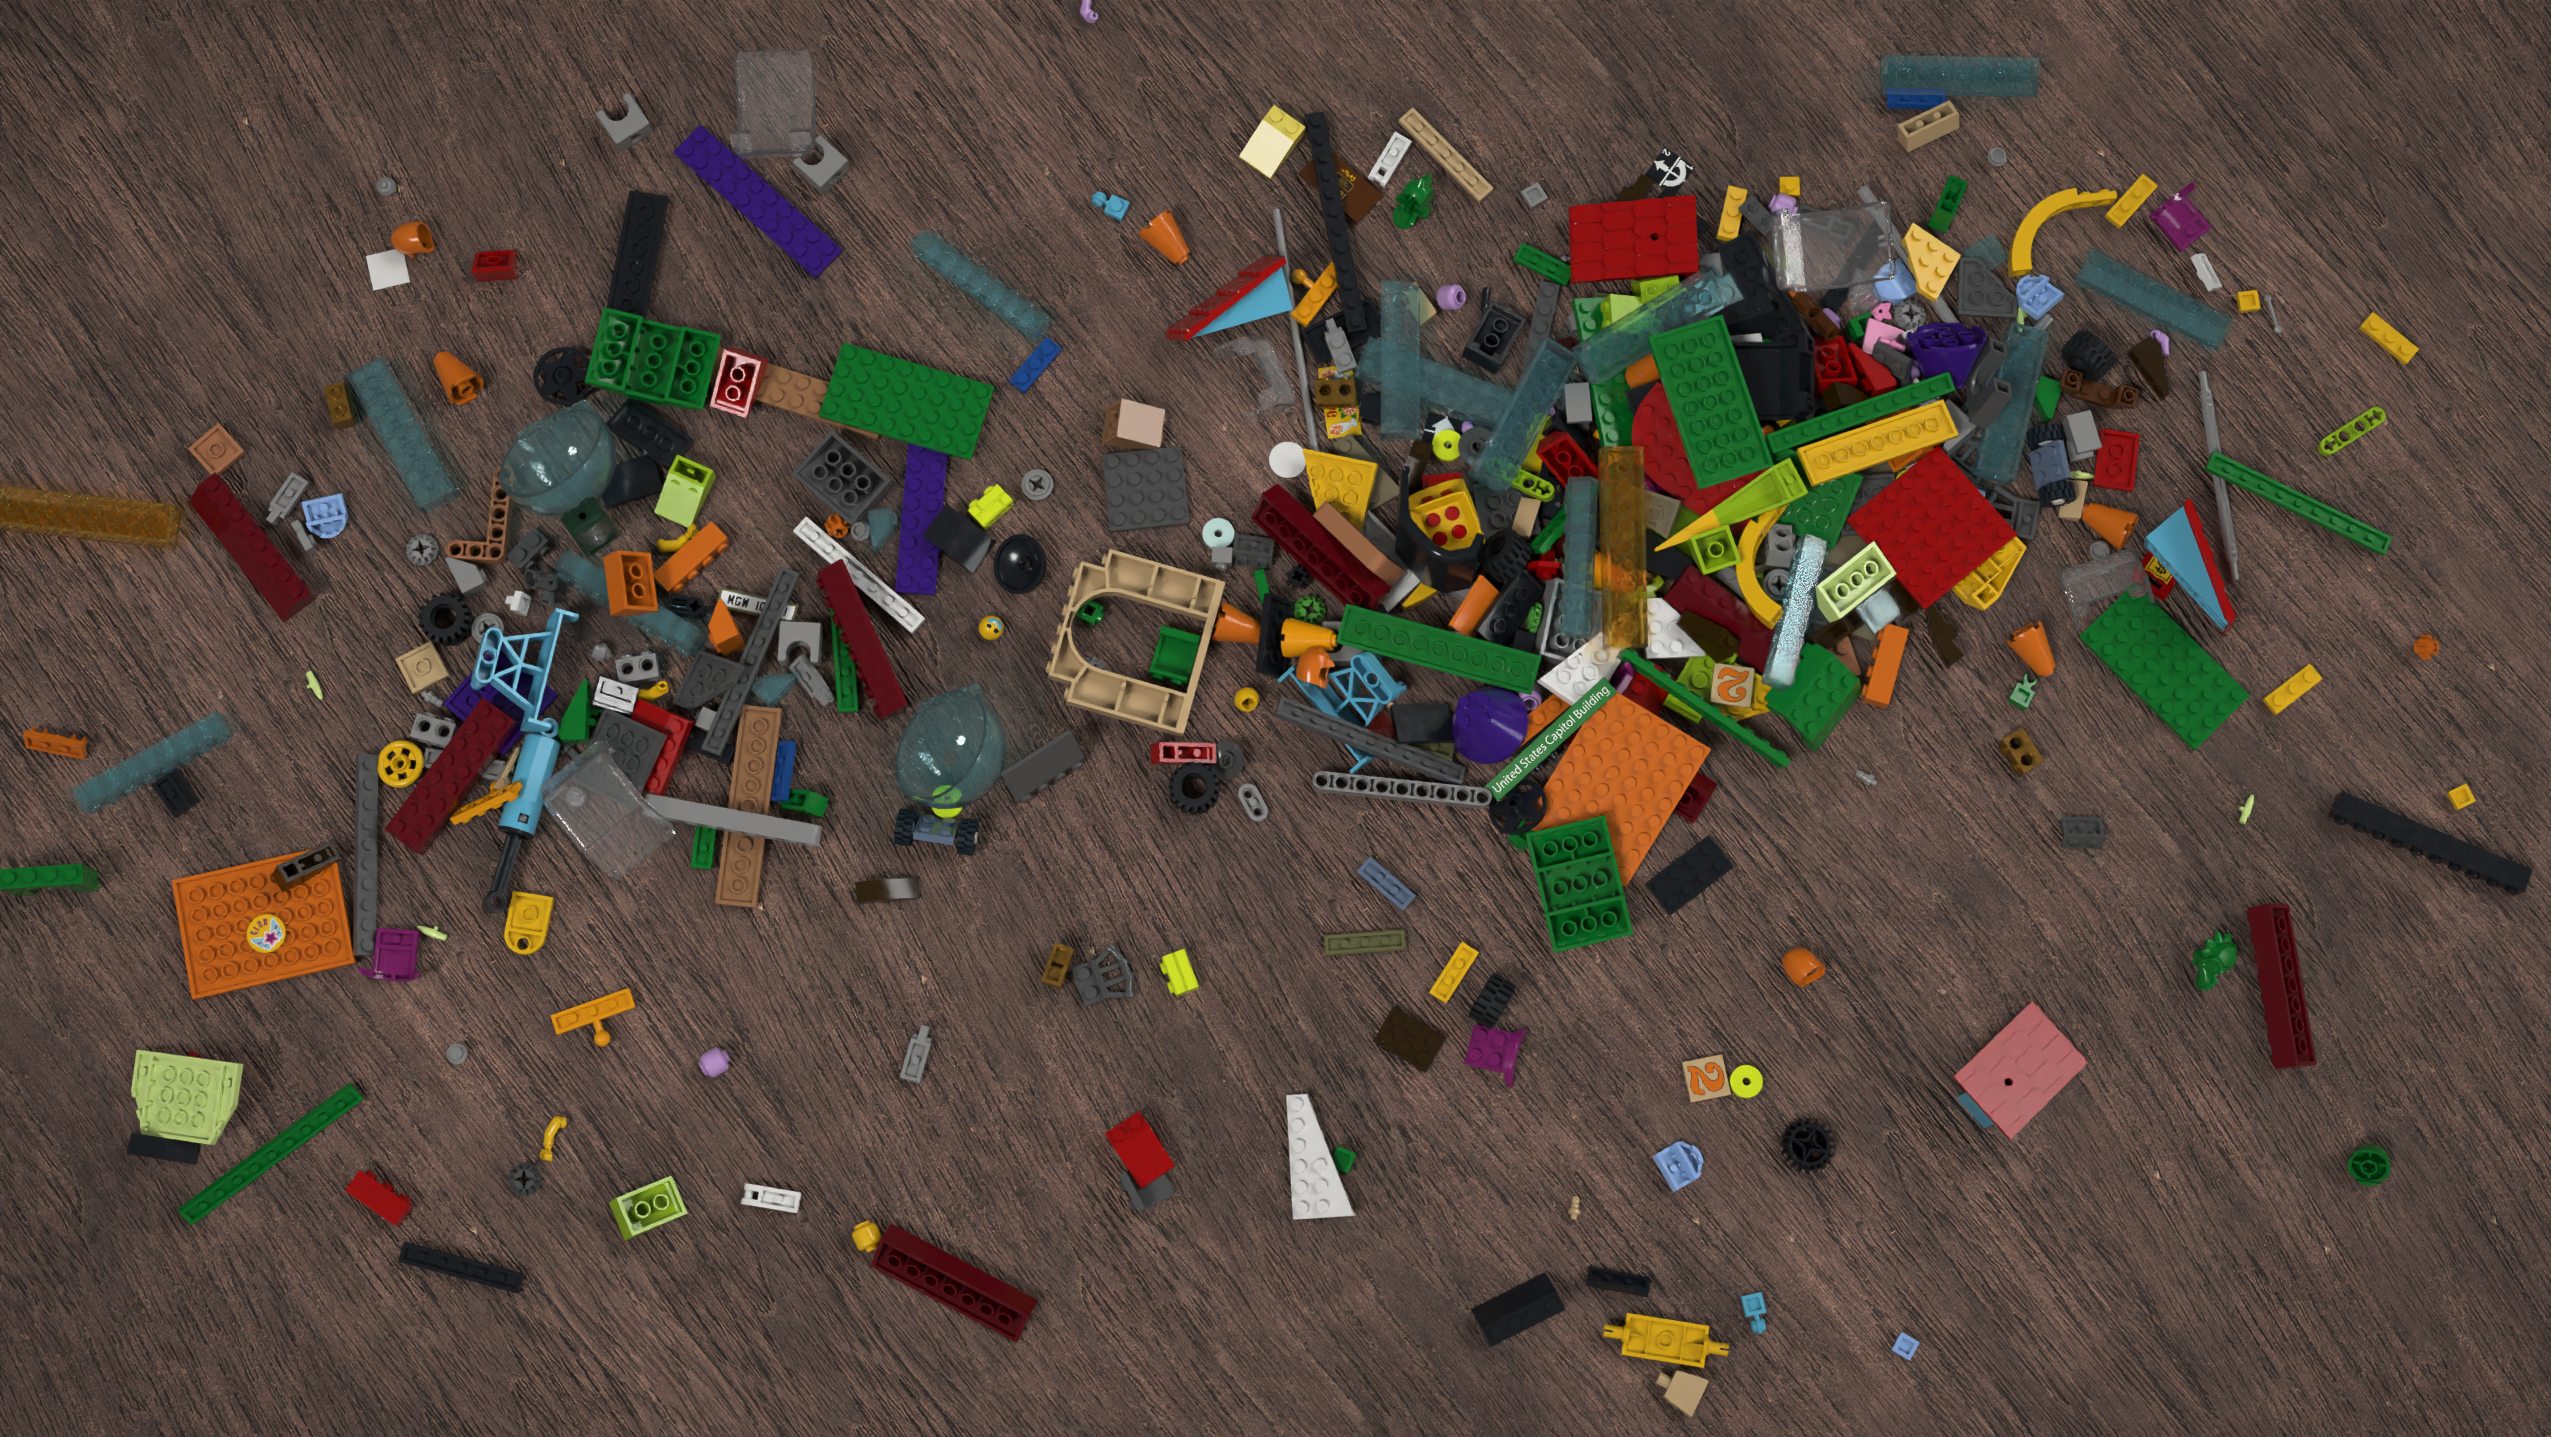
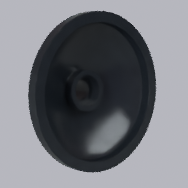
(1011, 564)

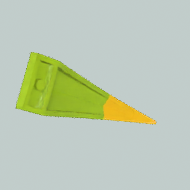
(1767, 492)

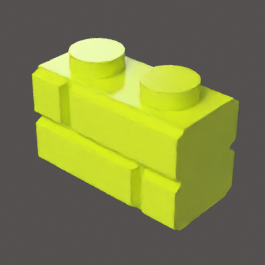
(990, 506)
(1179, 973)

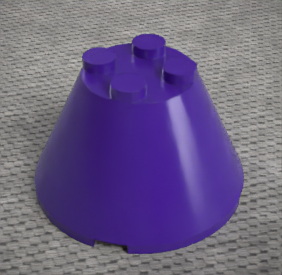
(1946, 348)
(1489, 724)

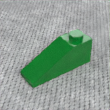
(1947, 204)
(576, 720)

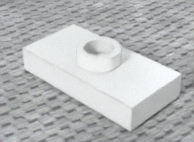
(2206, 272)

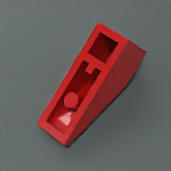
(1181, 752)

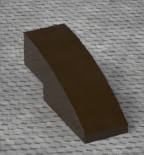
(1639, 190)
(1838, 630)
(1941, 637)
(887, 890)

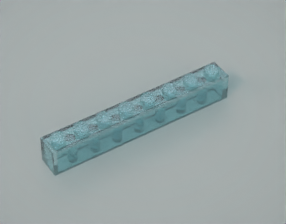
(1579, 557)
(1796, 607)
(152, 762)

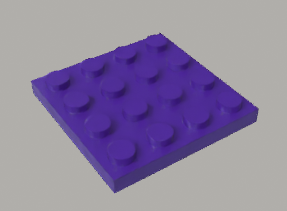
(465, 698)

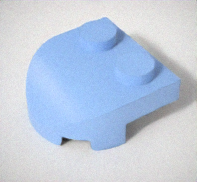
(1899, 287)
(2037, 295)
(326, 515)
(1679, 1164)

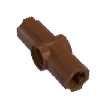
(1822, 322)

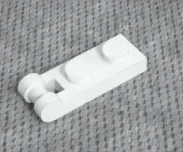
(1390, 159)
(772, 1198)

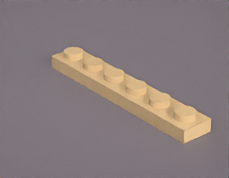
(1445, 155)

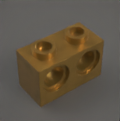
(1335, 398)
(340, 405)
(2025, 749)
(1057, 965)

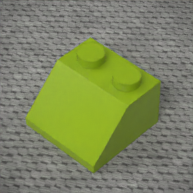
(1714, 550)

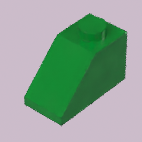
(2046, 398)
(806, 803)

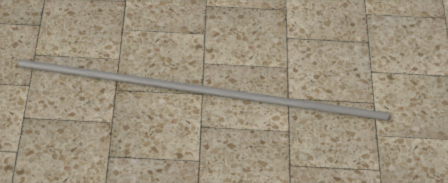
(1296, 334)

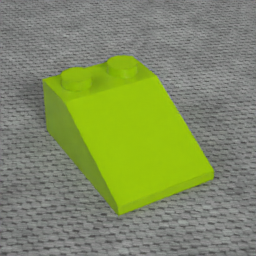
(648, 1207)

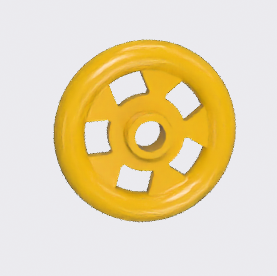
(412, 774)

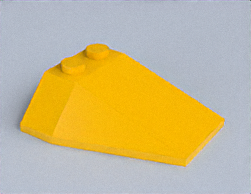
(1989, 580)

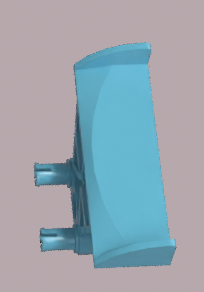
(484, 670)
(1328, 701)

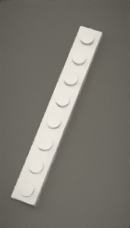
(860, 575)

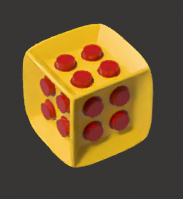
(1446, 514)

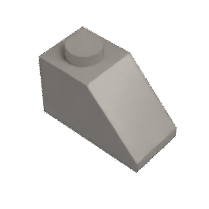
(467, 576)

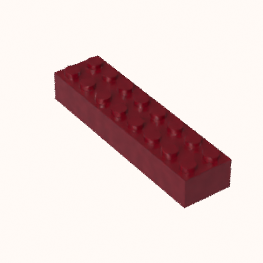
(452, 776)

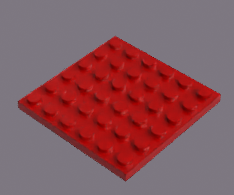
(1932, 527)

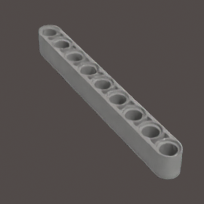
(1411, 786)
(736, 821)

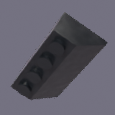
(1750, 317)
(1517, 1309)

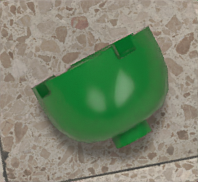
(2369, 1164)

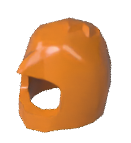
(409, 239)
(1314, 666)
(1799, 963)

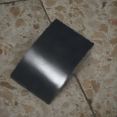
(958, 539)

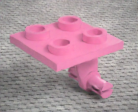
(1881, 332)

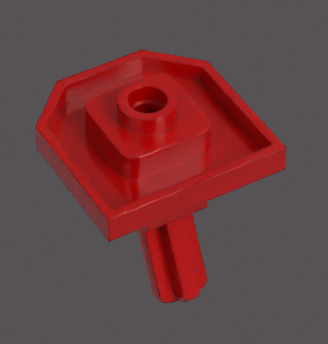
(1546, 567)

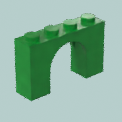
(26, 880)

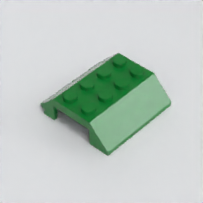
(1818, 697)

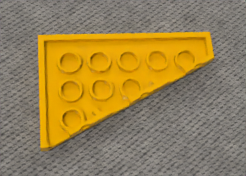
(1342, 482)

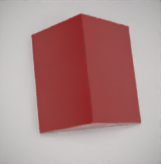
(495, 265)

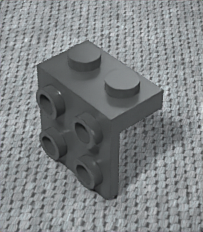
(1149, 1195)

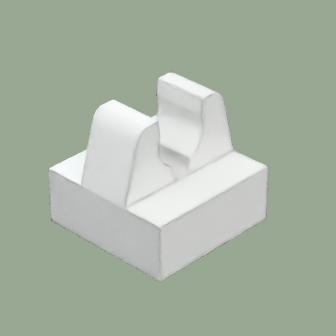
(519, 602)

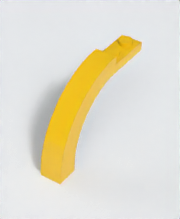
(2020, 248)
(1758, 602)

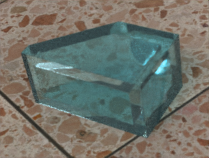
(881, 526)
(772, 688)

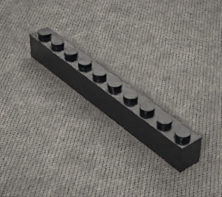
(2430, 843)

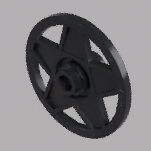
(561, 376)
(1519, 807)

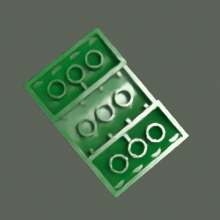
(652, 360)
(1579, 884)

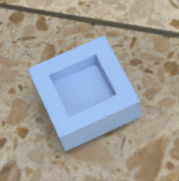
(1905, 1346)

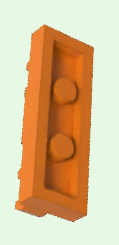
(55, 743)

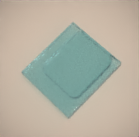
(1988, 251)
(1877, 610)

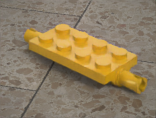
(1665, 1340)

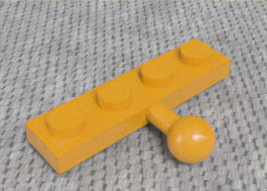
(1316, 296)
(493, 800)
(593, 1013)

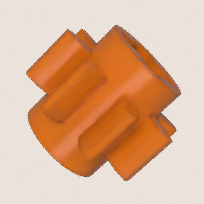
(837, 526)
(2426, 647)

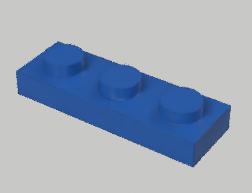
(1915, 102)
(1035, 365)
(783, 771)

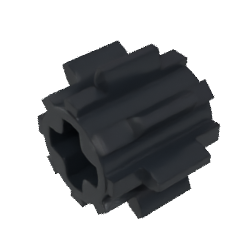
(1301, 574)

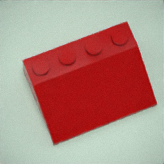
(677, 731)

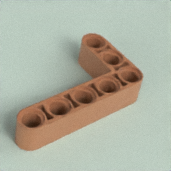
(494, 525)
(1358, 544)

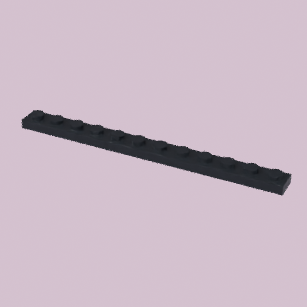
(1335, 223)

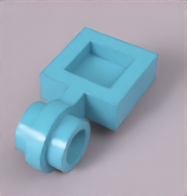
(1115, 207)
(1753, 1306)

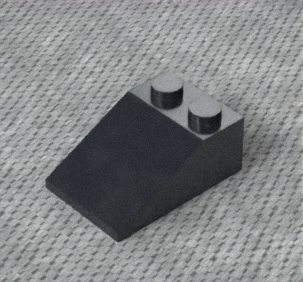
(1493, 337)

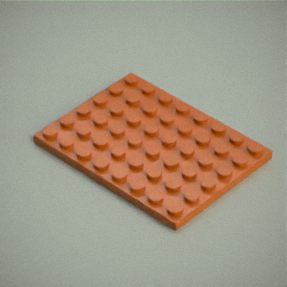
(1623, 768)
(222, 904)

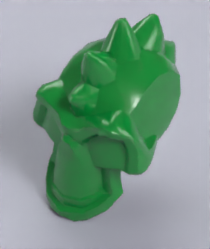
(1413, 202)
(2214, 958)

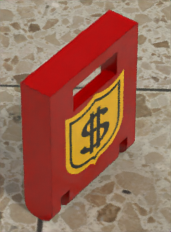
(2160, 574)

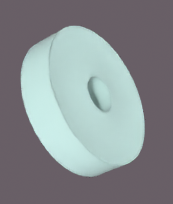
(1218, 525)

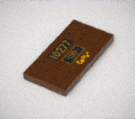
(1356, 193)

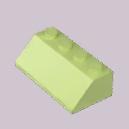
(1853, 582)

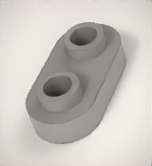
(1253, 803)

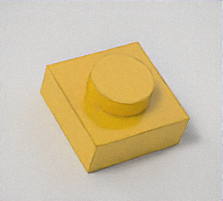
(1789, 186)
(2248, 301)
(2461, 797)

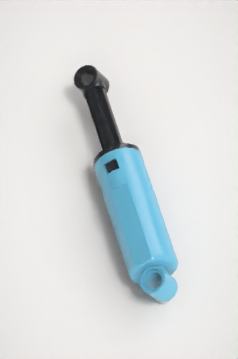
(522, 815)

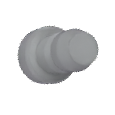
(430, 697)
(1868, 779)

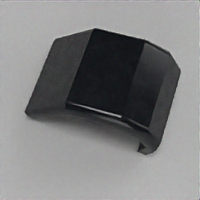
(1779, 377)
(1432, 564)

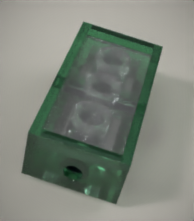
(590, 526)

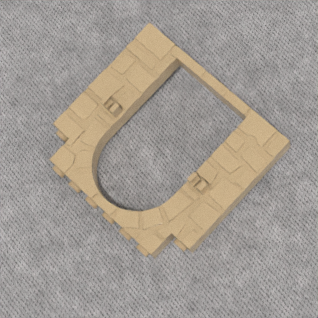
(1146, 584)

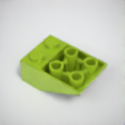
(684, 491)

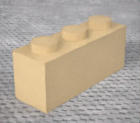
(1928, 126)

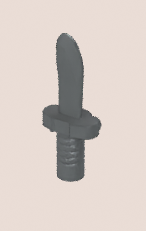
(567, 748)

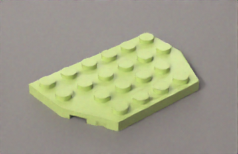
(184, 1095)

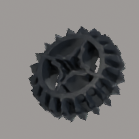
(1799, 1143)

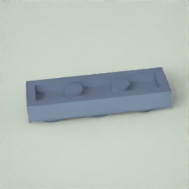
(1386, 884)

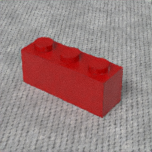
(380, 1197)

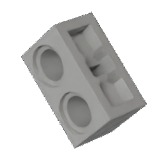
(1779, 546)
(639, 675)
(433, 735)

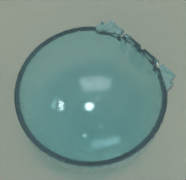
(560, 461)
(951, 750)

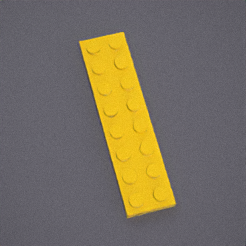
(1877, 443)

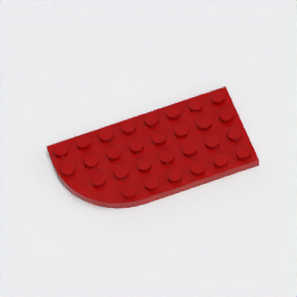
(1667, 461)

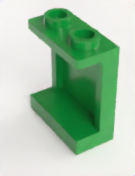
(1174, 656)

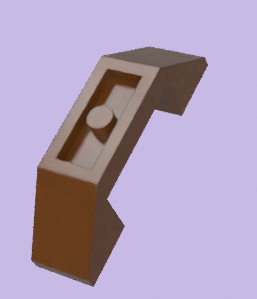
(2112, 398)

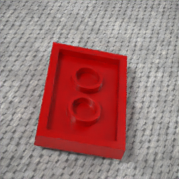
(2116, 460)

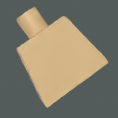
(1682, 1390)

